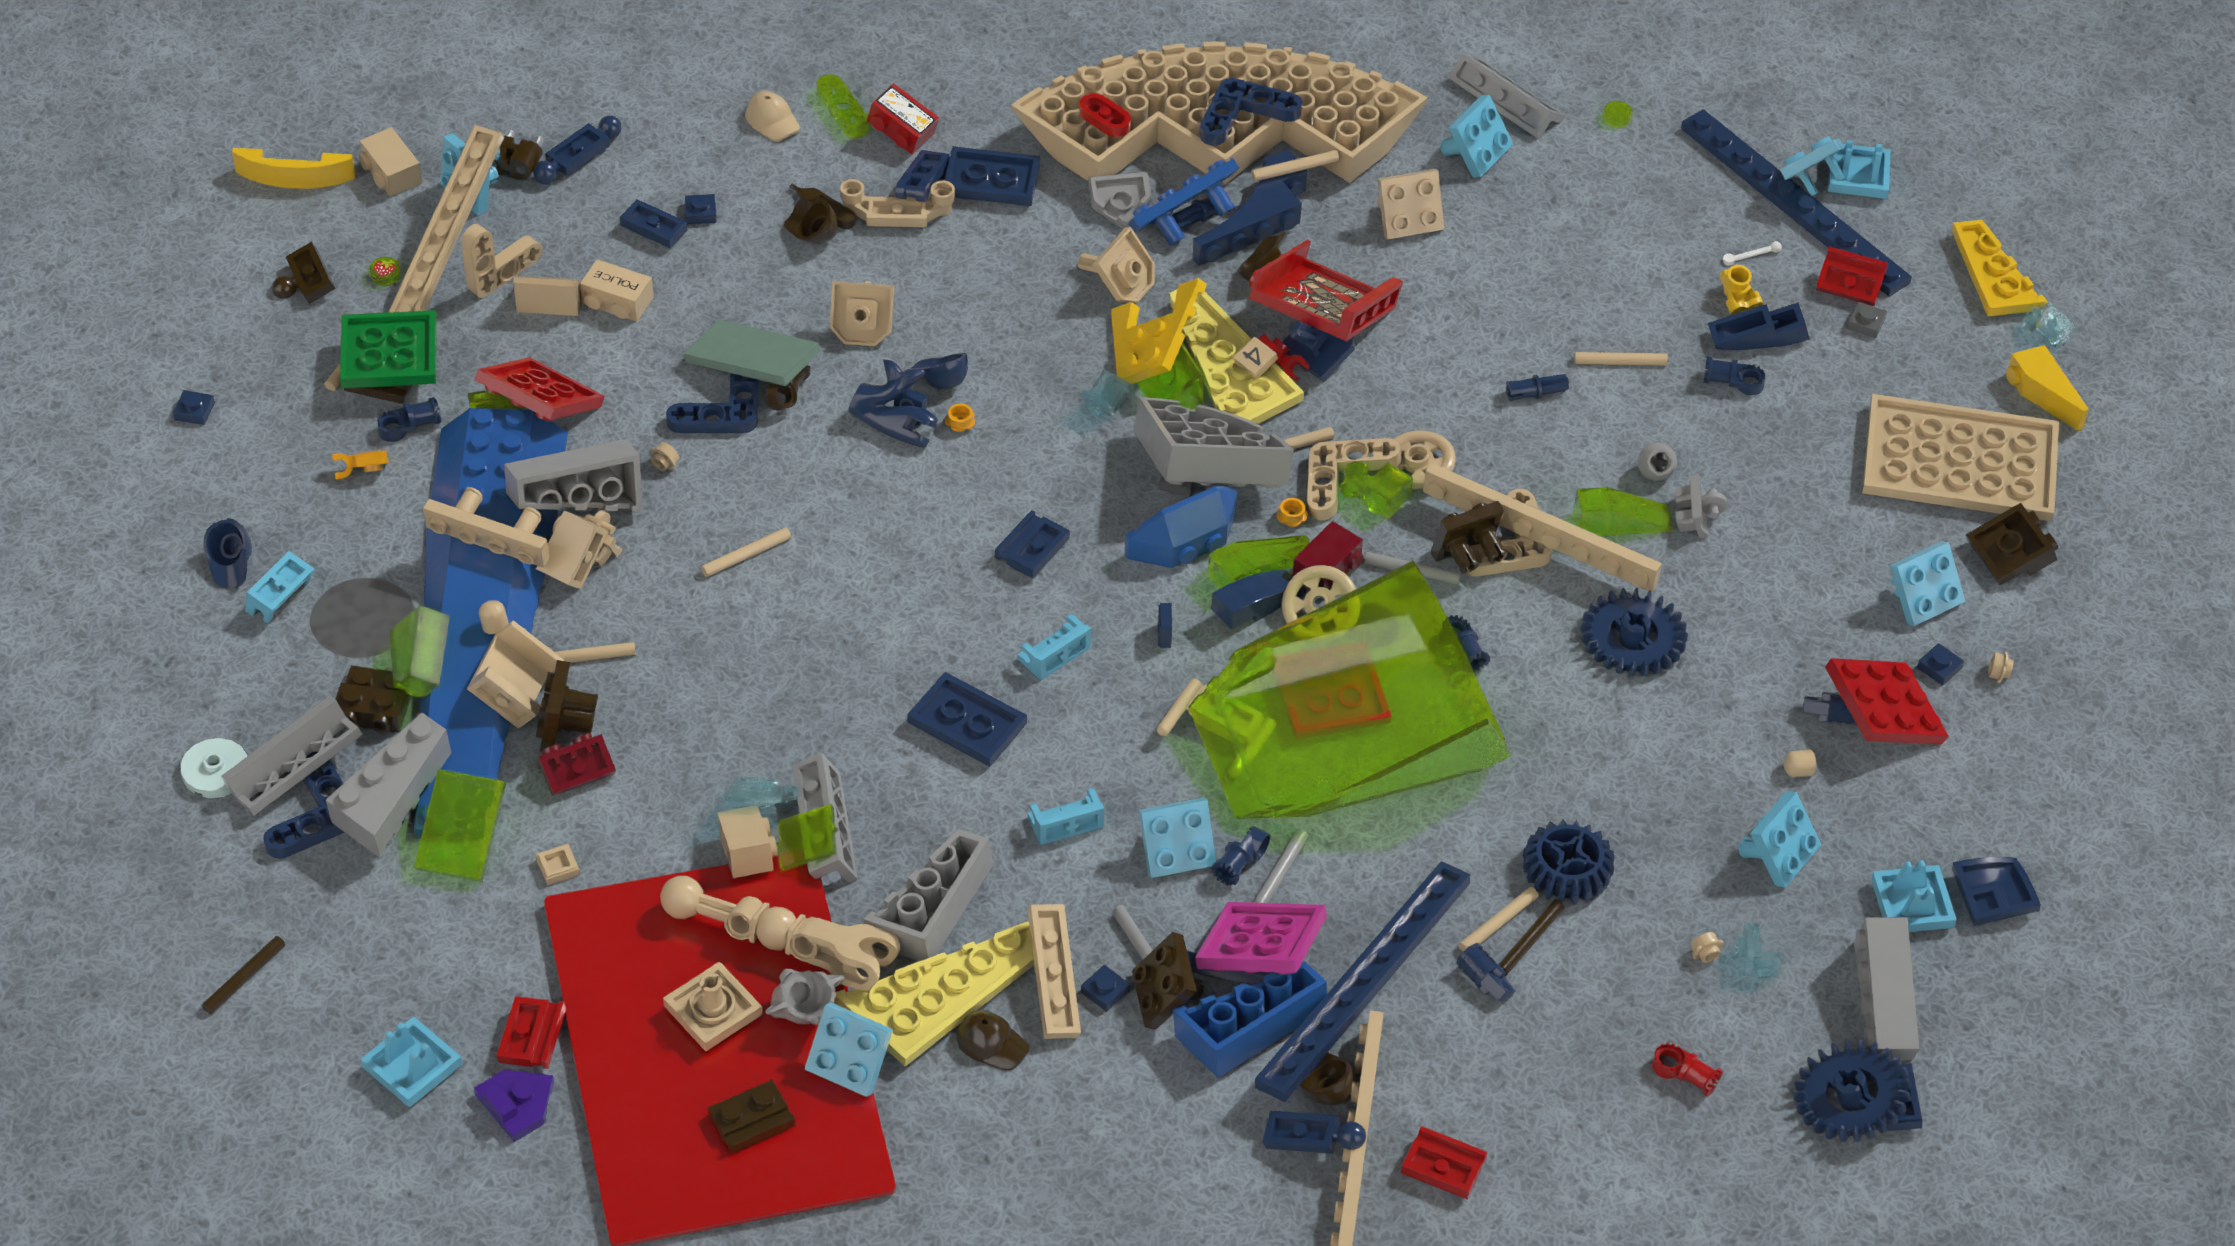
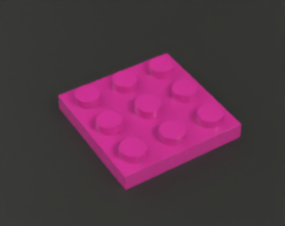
(1261, 937)

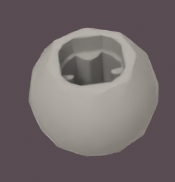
(1657, 457)

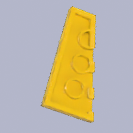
(1993, 272)

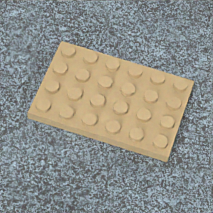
(1960, 456)

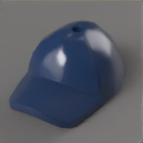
(944, 371)
(219, 543)

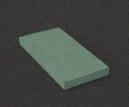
(751, 352)

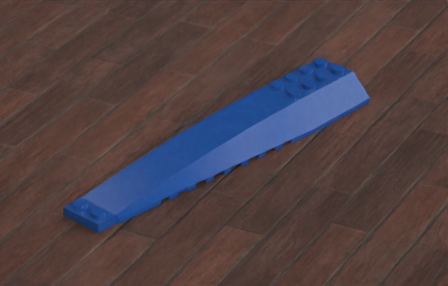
(467, 575)

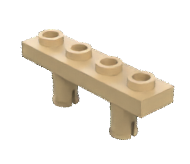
(497, 537)

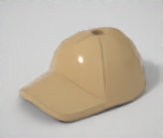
(771, 116)

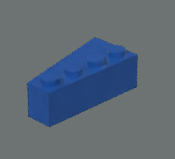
(1245, 1022)

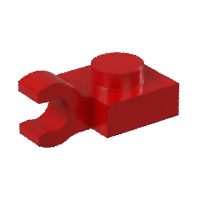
(1285, 361)

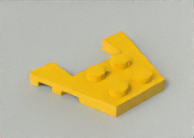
(1153, 345)

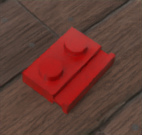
(1851, 276)
(531, 1032)
(1444, 1162)

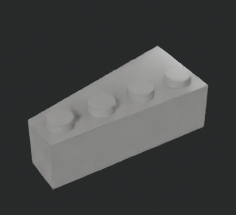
(578, 478)
(389, 784)
(935, 896)
(1887, 986)

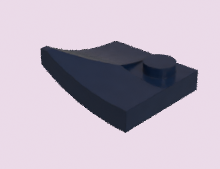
(1995, 888)

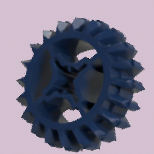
(1561, 863)

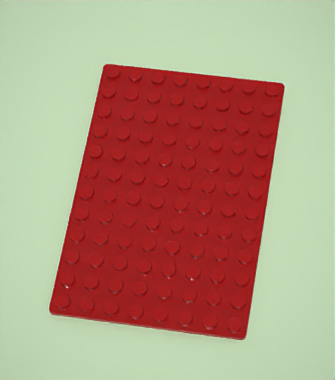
(652, 1082)

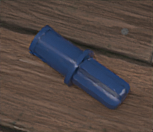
(1195, 212)
(1536, 386)

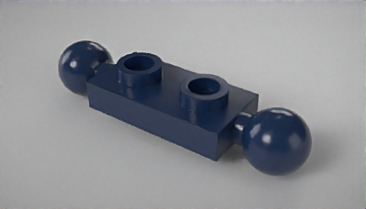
(577, 149)

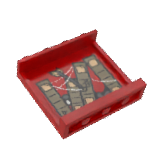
(1321, 294)

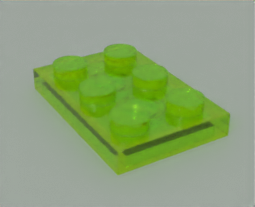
(460, 825)

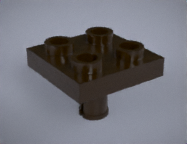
(1165, 981)

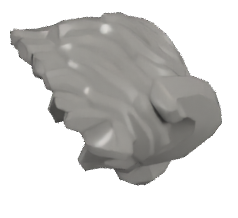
(803, 995)

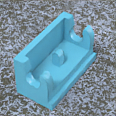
(278, 585)
(1057, 648)
(1067, 819)

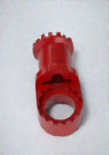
(1688, 1068)

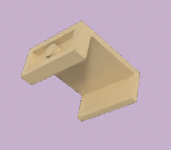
(513, 674)

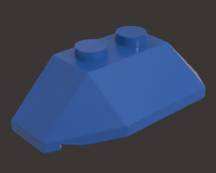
(1184, 529)

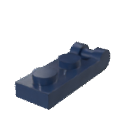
(921, 174)

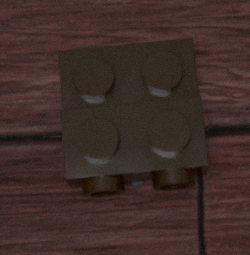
(2013, 544)
(372, 700)

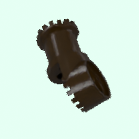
(790, 391)

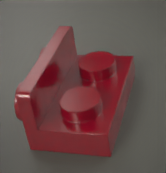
(575, 764)

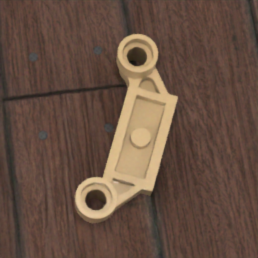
(894, 211)

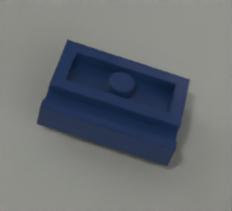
(1032, 544)

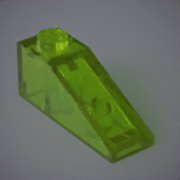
(1619, 513)
(1252, 557)

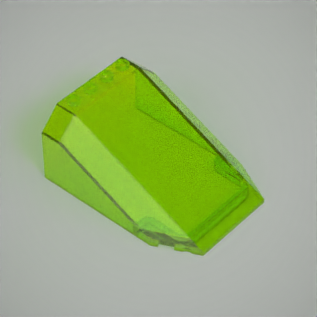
(1295, 704)

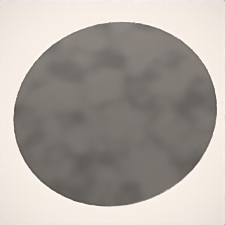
(358, 616)

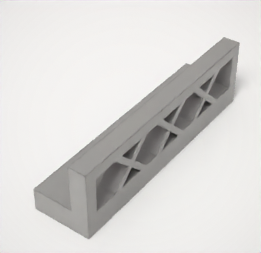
(1508, 96)
(288, 753)
(819, 786)

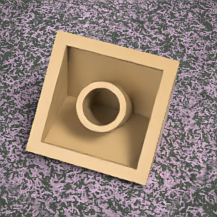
(547, 295)

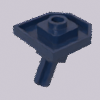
(1318, 348)

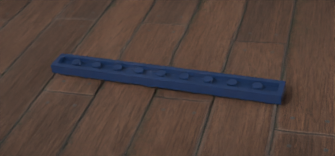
(1788, 195)
(1362, 982)

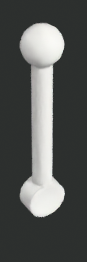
(1729, 259)

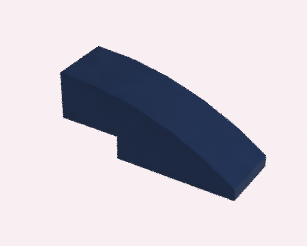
(1760, 328)
(1251, 597)

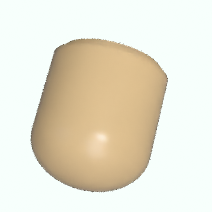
(493, 616)
(1800, 763)

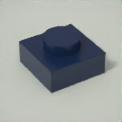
(700, 209)
(193, 407)
(1940, 664)
(1105, 988)

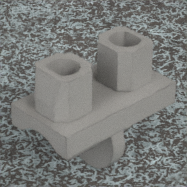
(1701, 503)

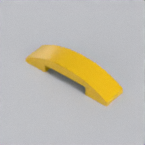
(290, 173)

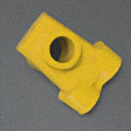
(1738, 289)

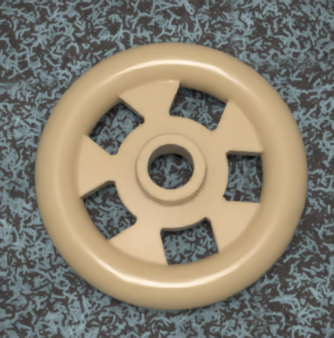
(1419, 456)
(1311, 577)

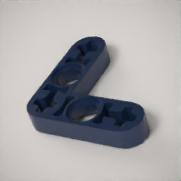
(1237, 101)
(728, 412)
(316, 816)

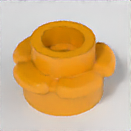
(960, 417)
(1292, 506)

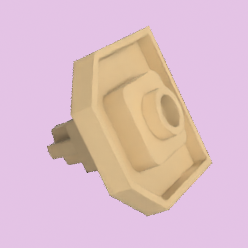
(1123, 267)
(861, 312)

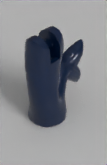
(894, 421)

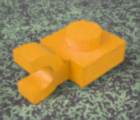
(369, 461)

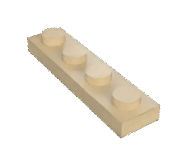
(1054, 971)

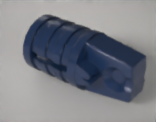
(1828, 707)
(1485, 972)

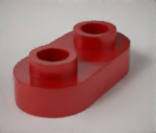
(1104, 115)

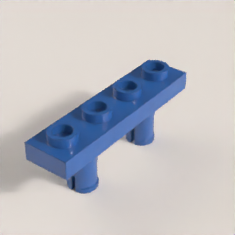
(1194, 186)

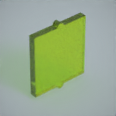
(806, 837)

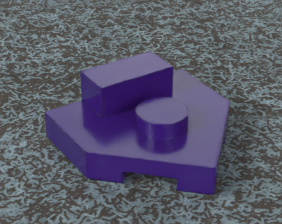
(516, 1100)

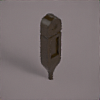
(844, 215)

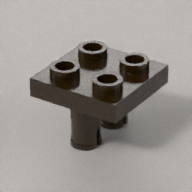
(1469, 529)
(561, 705)

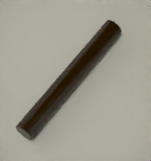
(1531, 936)
(243, 975)

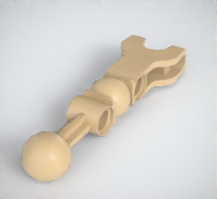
(811, 939)

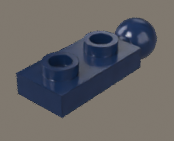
(1311, 1132)

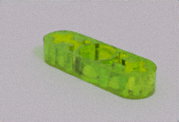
(842, 96)

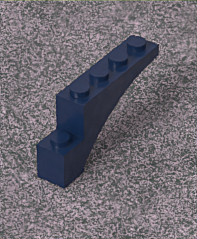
(1266, 212)

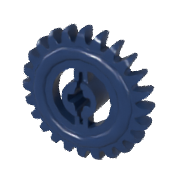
(1633, 621)
(1846, 1075)

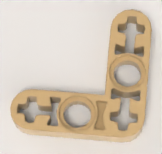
(516, 256)
(1336, 461)
(1515, 547)

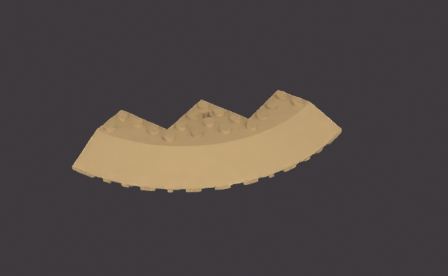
(1173, 89)

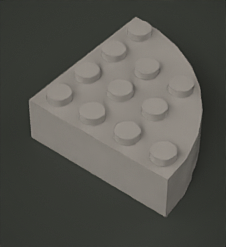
(1210, 446)

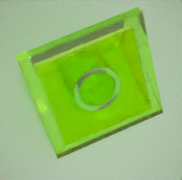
(1181, 383)

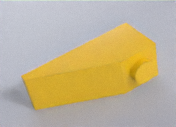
(2046, 385)

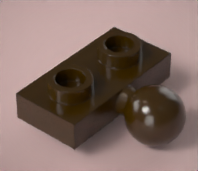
(308, 275)

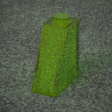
(418, 650)

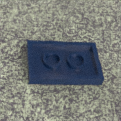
(993, 175)
(967, 719)

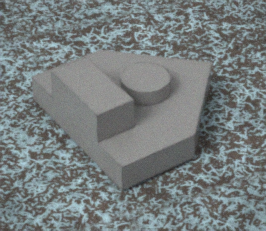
(1119, 195)

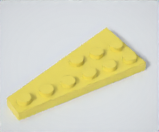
(1213, 343)
(939, 992)

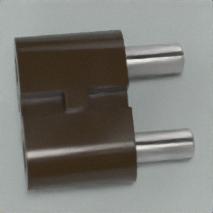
(520, 157)

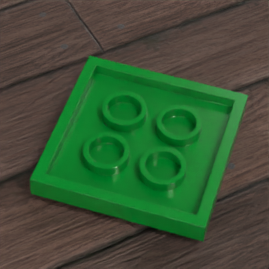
(388, 349)

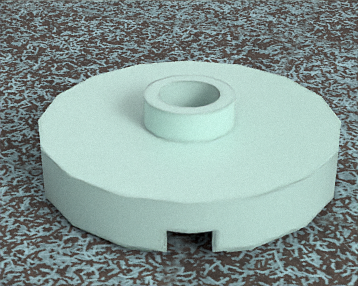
(197, 769)

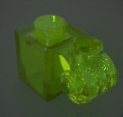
(1380, 493)

